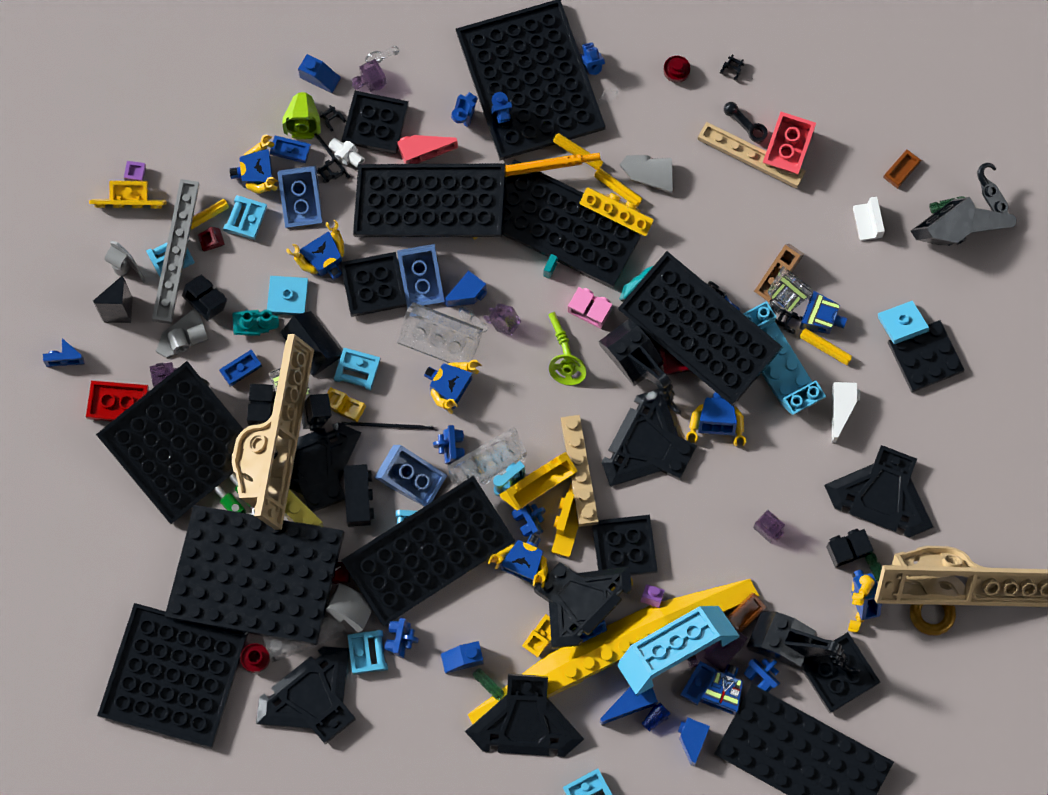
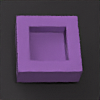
(134, 171)
(652, 596)

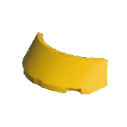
(539, 481)

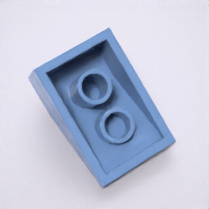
(300, 196)
(421, 275)
(410, 475)

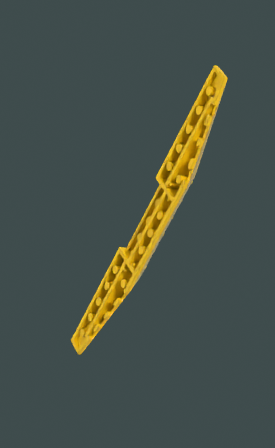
(574, 664)

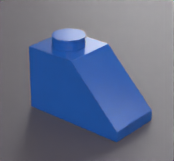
(318, 73)
(467, 291)
(462, 657)
(692, 738)

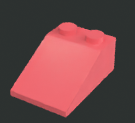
(789, 143)

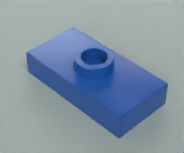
(290, 149)
(240, 368)
(698, 683)

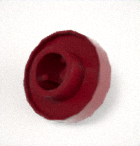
(676, 69)
(255, 658)

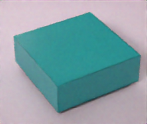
(550, 266)

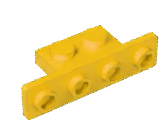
(128, 193)
(617, 210)
(566, 526)

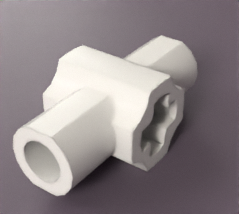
(346, 152)

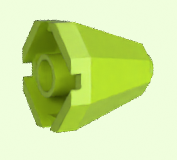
(300, 115)

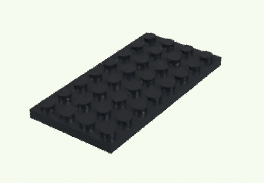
(430, 200)
(552, 221)
(700, 328)
(428, 550)
(798, 751)

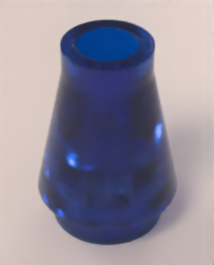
(656, 716)

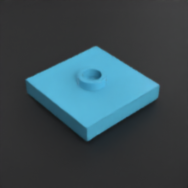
(287, 295)
(903, 322)

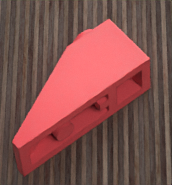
(421, 148)

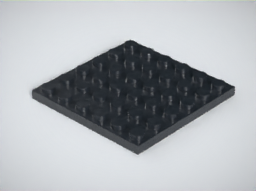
(175, 442)
(172, 676)

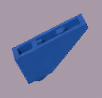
(629, 704)

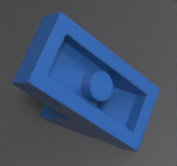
(68, 356)

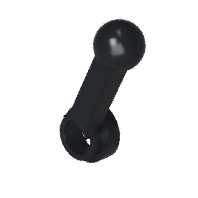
(731, 110)

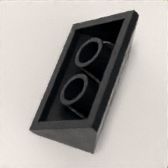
(115, 303)
(313, 333)

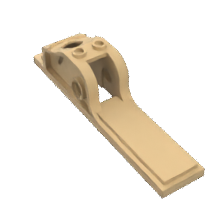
(269, 477)
(937, 581)

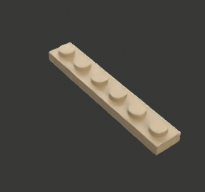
(746, 153)
(581, 480)

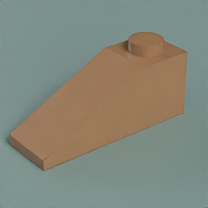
(789, 258)

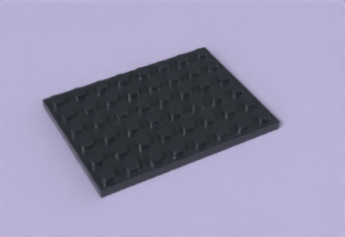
(539, 70)
(255, 577)

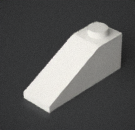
(843, 402)

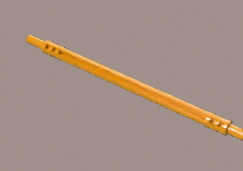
(549, 164)

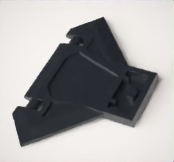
(647, 443)
(321, 464)
(883, 493)
(581, 600)
(311, 696)
(525, 721)

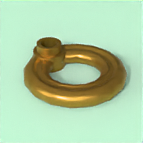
(932, 629)

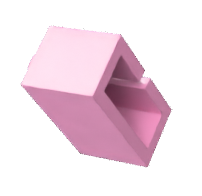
(590, 308)

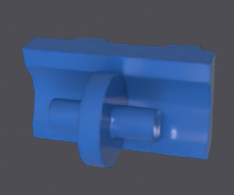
(592, 59)
(501, 107)
(464, 109)
(447, 445)
(532, 526)
(403, 639)
(756, 668)

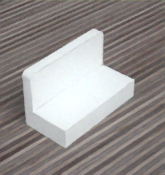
(869, 220)

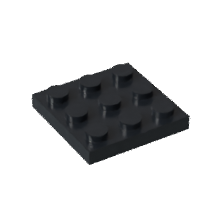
(375, 122)
(373, 284)
(927, 357)
(625, 544)
(835, 685)

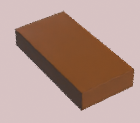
(902, 169)
(746, 612)

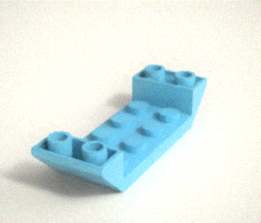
(785, 372)
(674, 645)

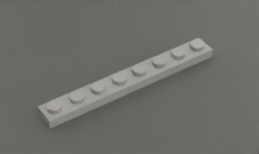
(175, 251)

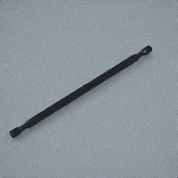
(331, 154)
(387, 425)

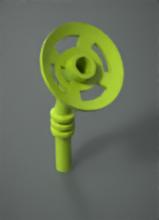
(569, 364)

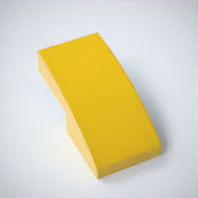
(345, 405)
(539, 637)

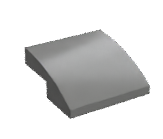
(349, 606)

